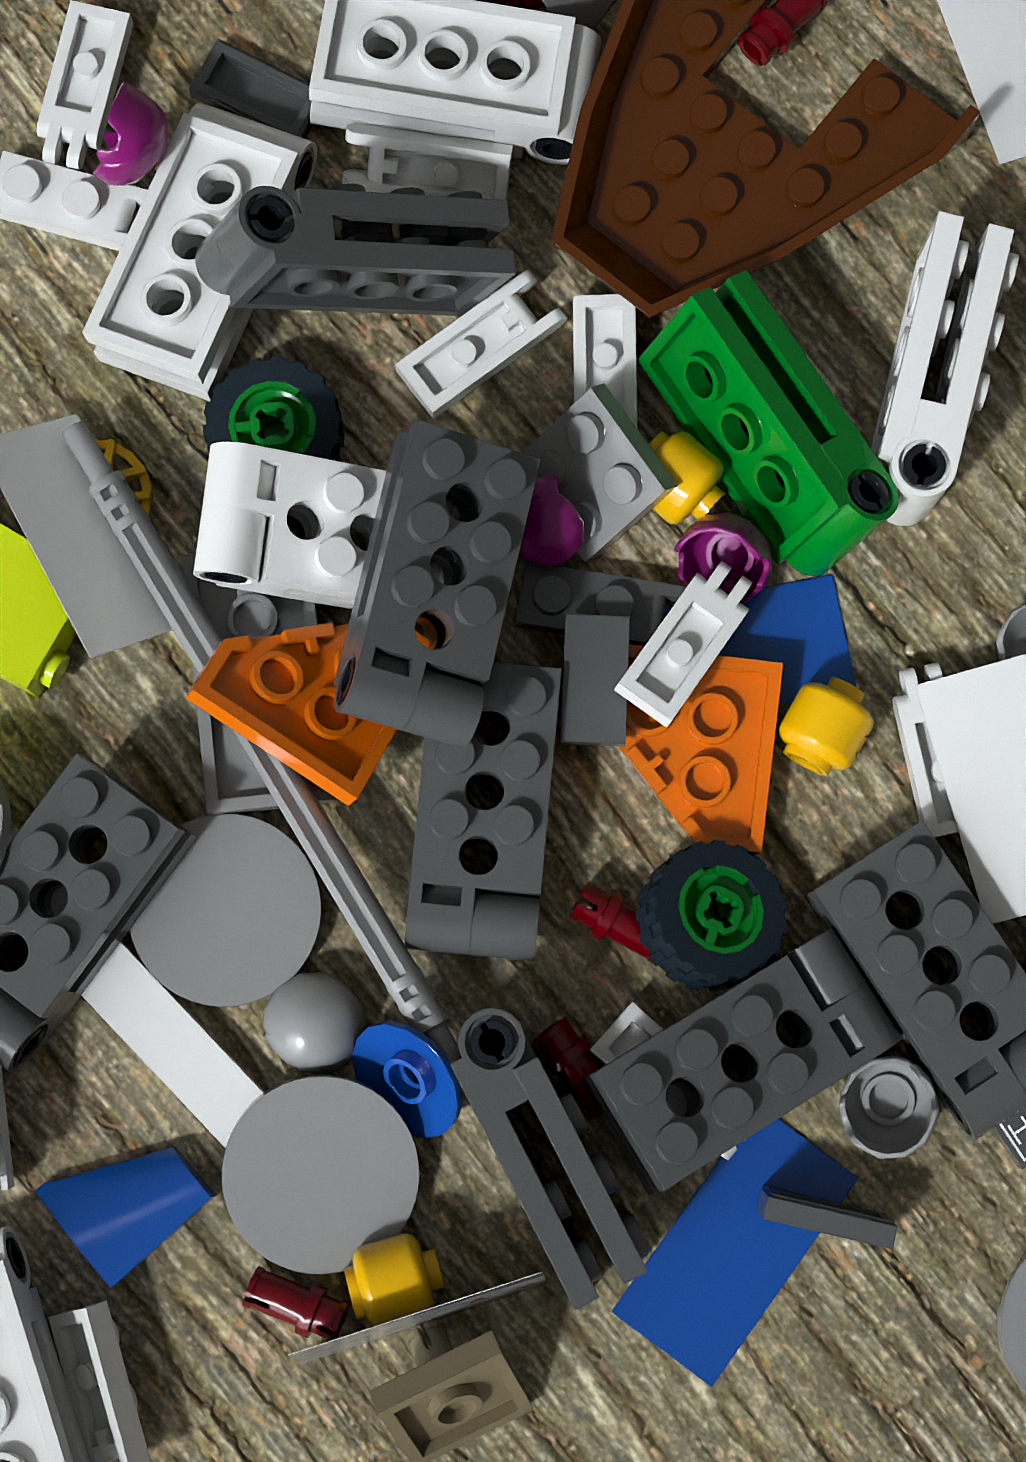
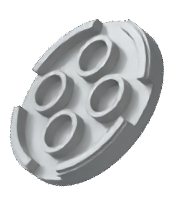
(231, 914)
(319, 1172)

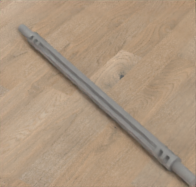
(288, 788)

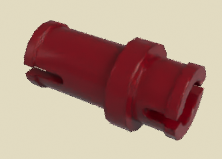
(775, 27)
(610, 918)
(570, 1059)
(296, 1304)

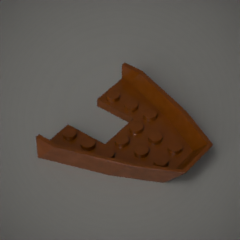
(689, 187)

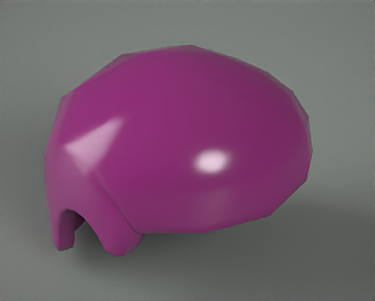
(138, 138)
(552, 526)
(726, 539)

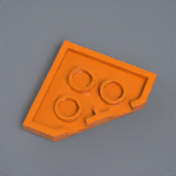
(282, 700)
(715, 752)

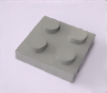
(602, 468)

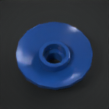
(410, 1075)

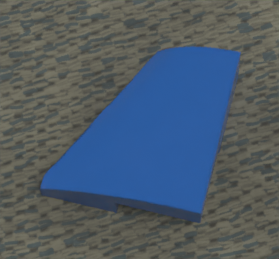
(126, 1208)

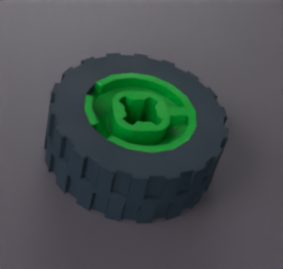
(276, 408)
(711, 915)

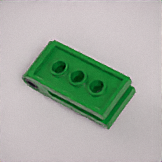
(773, 424)

